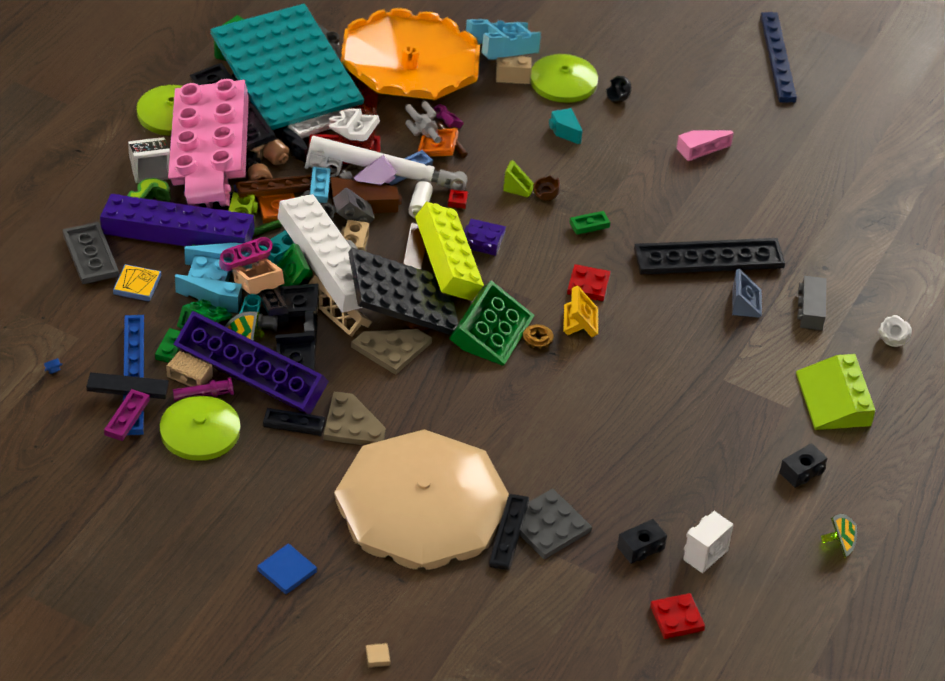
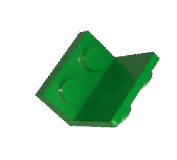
(205, 309)

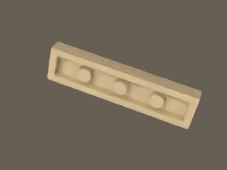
(356, 314)

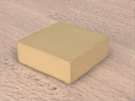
(377, 655)

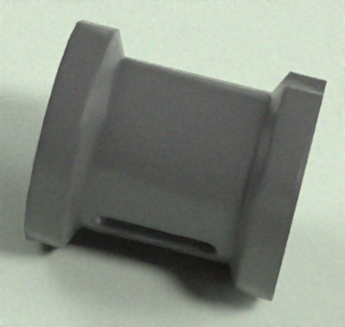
(267, 322)

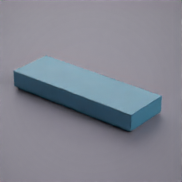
(320, 183)

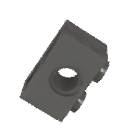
(353, 206)

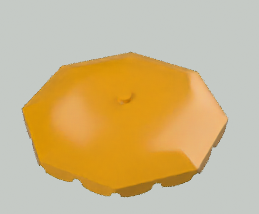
(410, 54)

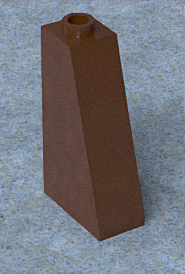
(381, 197)

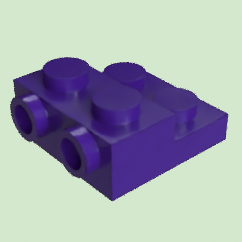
(484, 236)

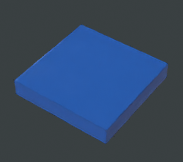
(287, 568)

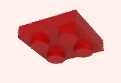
(590, 280)
(677, 615)

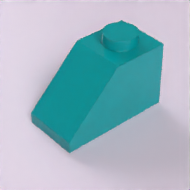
(566, 125)

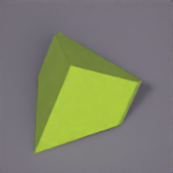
(517, 181)

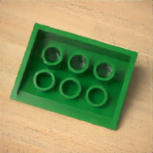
(492, 325)

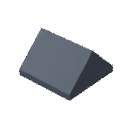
(746, 296)

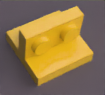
(580, 314)

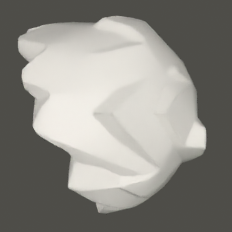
(895, 331)

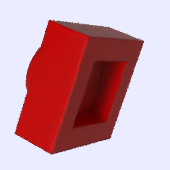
(458, 199)

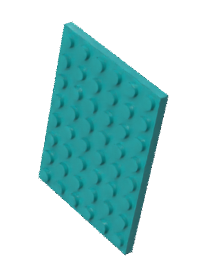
(287, 66)

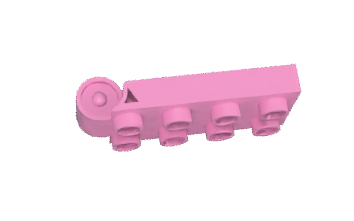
(209, 140)

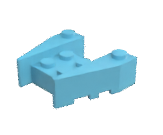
(503, 38)
(207, 279)

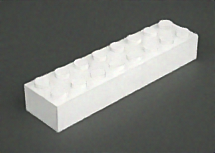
(321, 246)

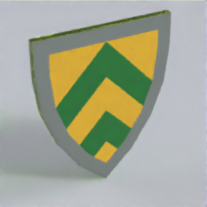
(246, 325)
(845, 532)

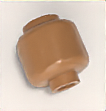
(276, 152)
(258, 172)

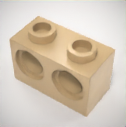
(356, 232)

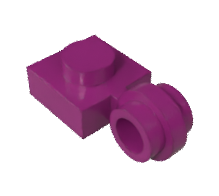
(451, 119)

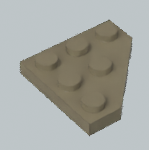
(392, 347)
(352, 422)

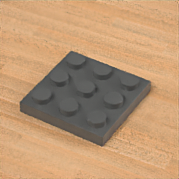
(552, 524)

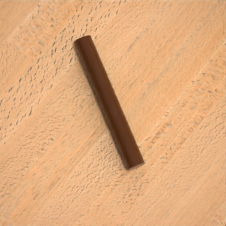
(458, 146)

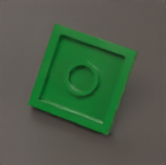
(294, 266)

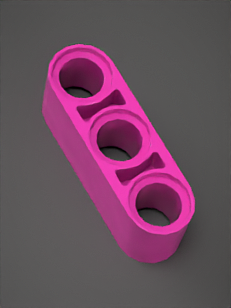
(251, 247)

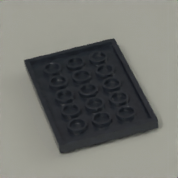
(401, 292)

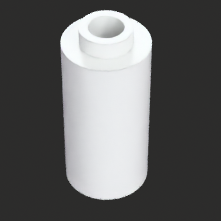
(421, 194)

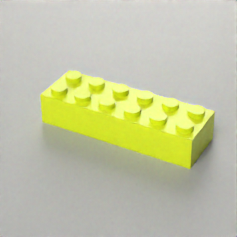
(449, 251)

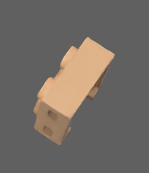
(259, 277)

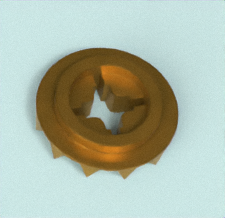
(543, 332)

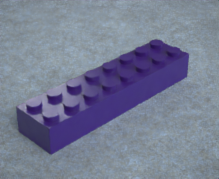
(174, 222)
(251, 363)

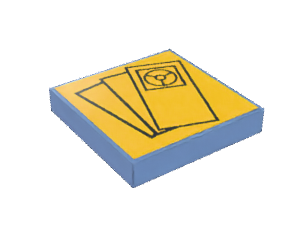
(137, 282)

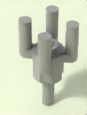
(424, 122)

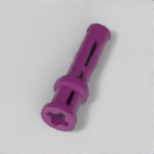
(213, 388)

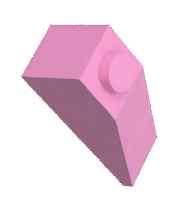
(703, 142)

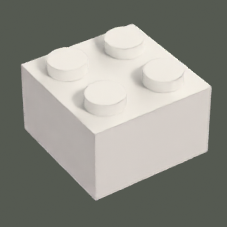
(707, 541)

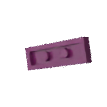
(126, 415)

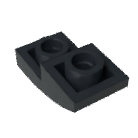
(295, 143)

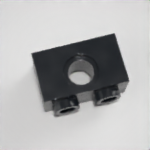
(803, 465)
(642, 541)

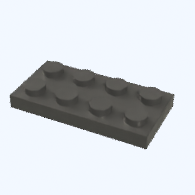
(90, 253)

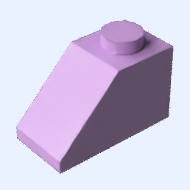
(377, 172)

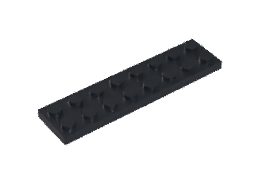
(257, 129)
(709, 256)

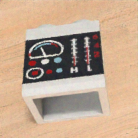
(149, 159)

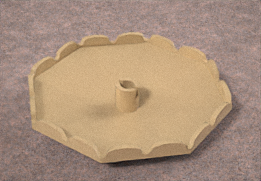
(422, 499)

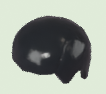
(619, 89)

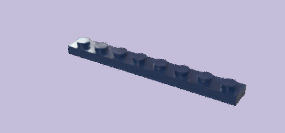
(778, 57)

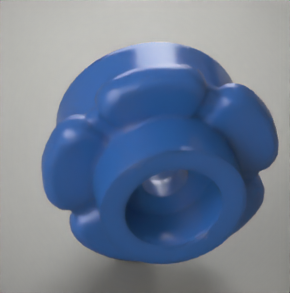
(53, 366)

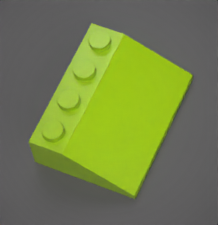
(836, 393)

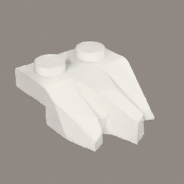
(354, 124)

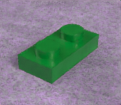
(589, 222)
(167, 350)

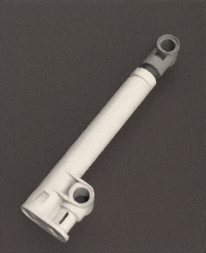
(328, 152)

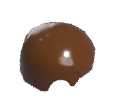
(547, 188)

